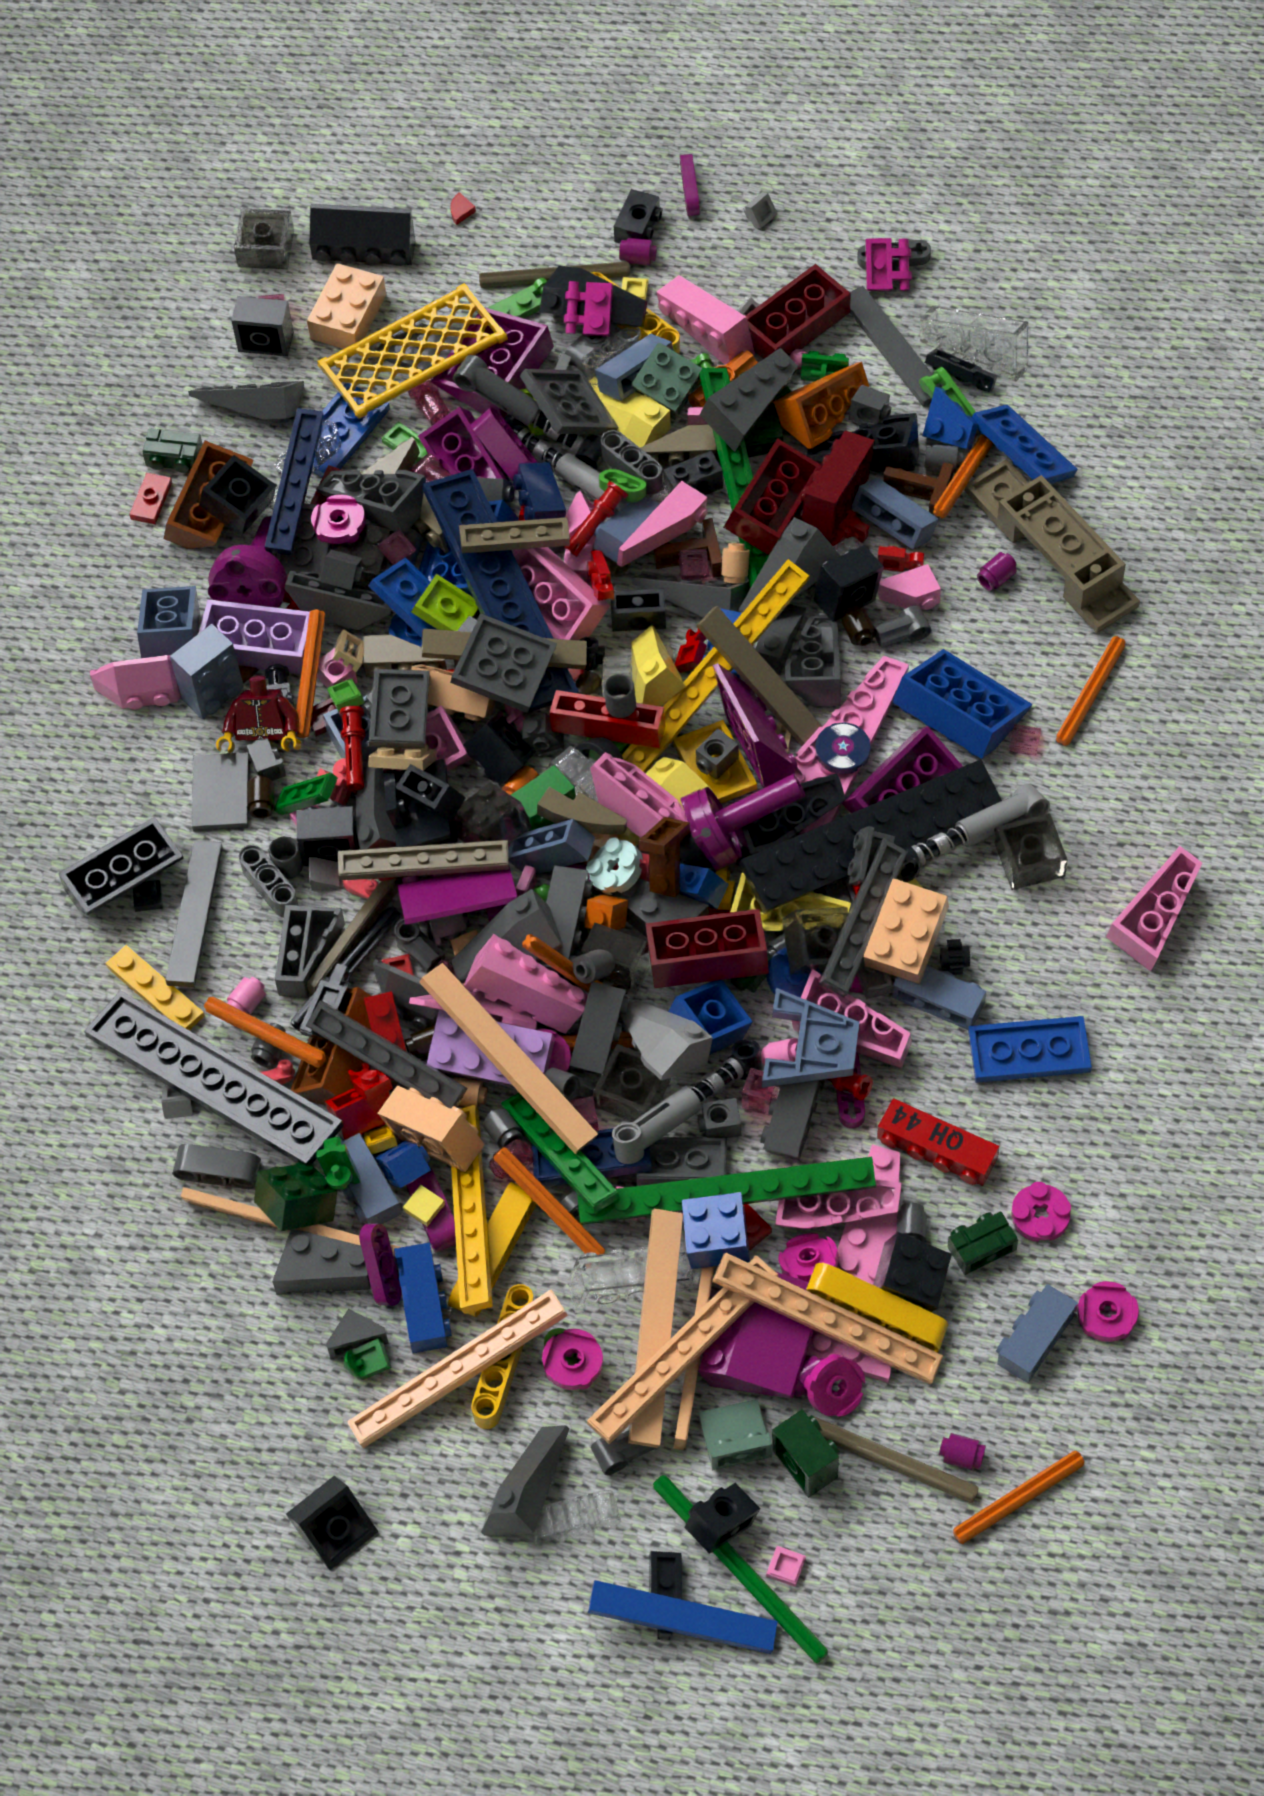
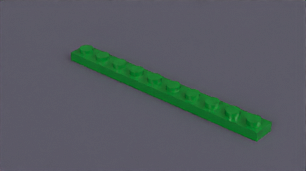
(735, 466)
(754, 1187)

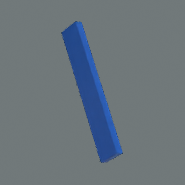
(682, 1617)

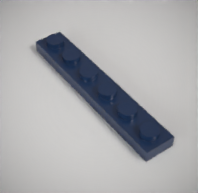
(294, 481)

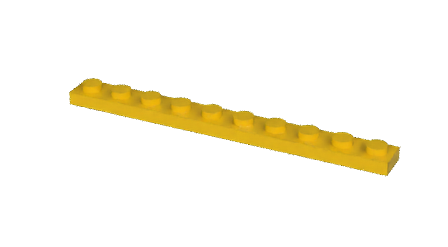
(702, 680)

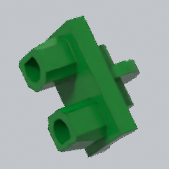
(818, 366)
(337, 1164)

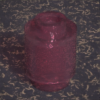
(520, 1150)

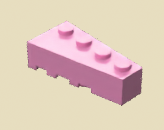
(525, 984)
(877, 1034)

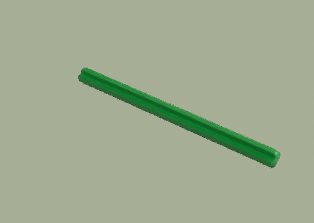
(748, 1578)

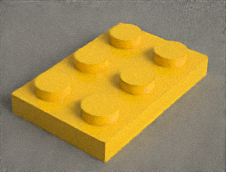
(733, 782)

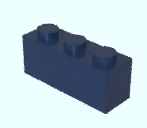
(538, 491)

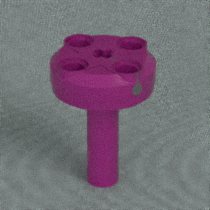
(248, 573)
(715, 826)

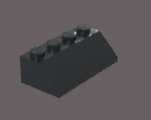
(361, 234)
(119, 866)

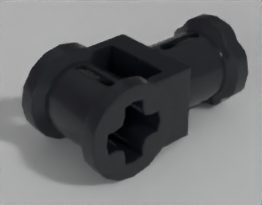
(281, 678)

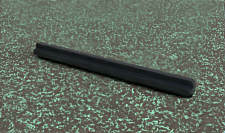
(358, 952)

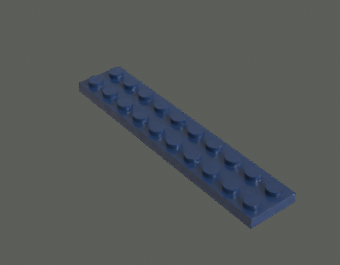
(492, 575)

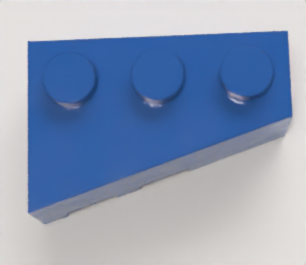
(422, 1298)

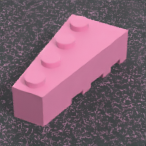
(706, 319)
(1152, 913)

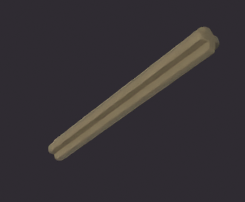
(529, 276)
(899, 1462)

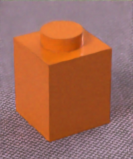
(606, 911)

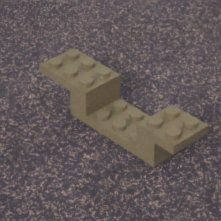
(1063, 537)

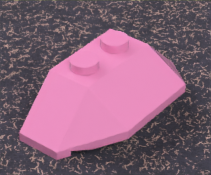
(137, 682)
(633, 794)

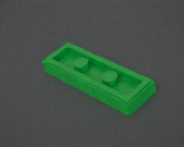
(305, 794)

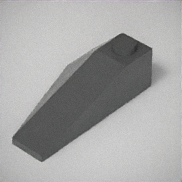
(815, 663)

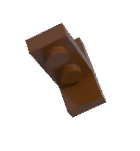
(919, 485)
(667, 554)
(664, 855)

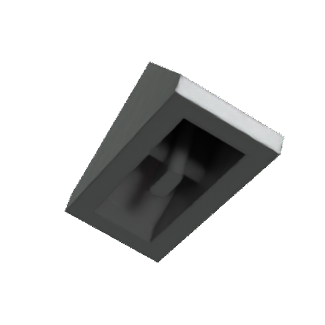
(353, 1332)

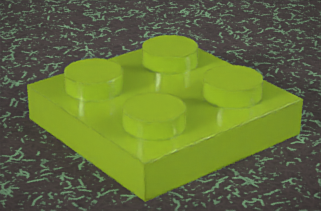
(444, 605)

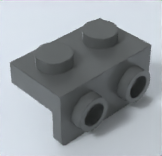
(865, 843)

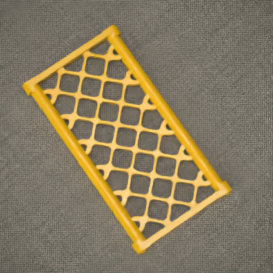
(416, 376)

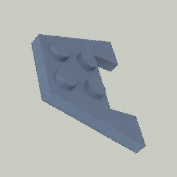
(824, 1043)

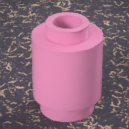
(247, 995)
(780, 1050)

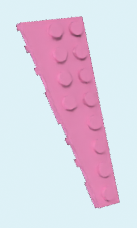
(864, 708)
(860, 1256)

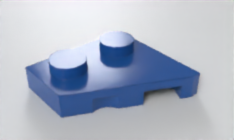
(949, 422)

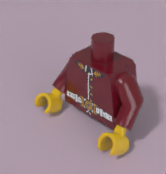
(260, 715)

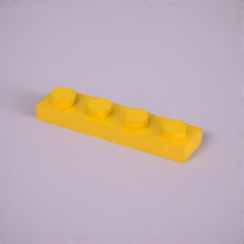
(153, 988)

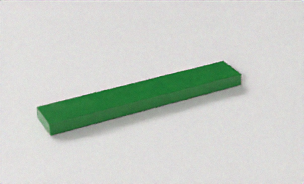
(574, 1168)

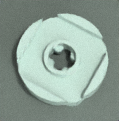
(606, 858)

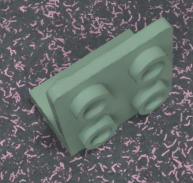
(668, 379)
(735, 1434)

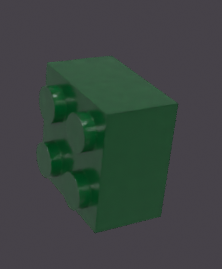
(295, 1196)
(806, 1452)

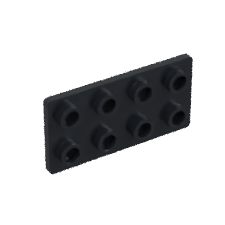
(412, 822)

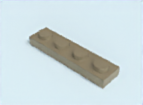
(514, 535)

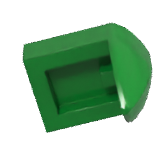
(367, 1360)

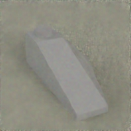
(666, 1041)

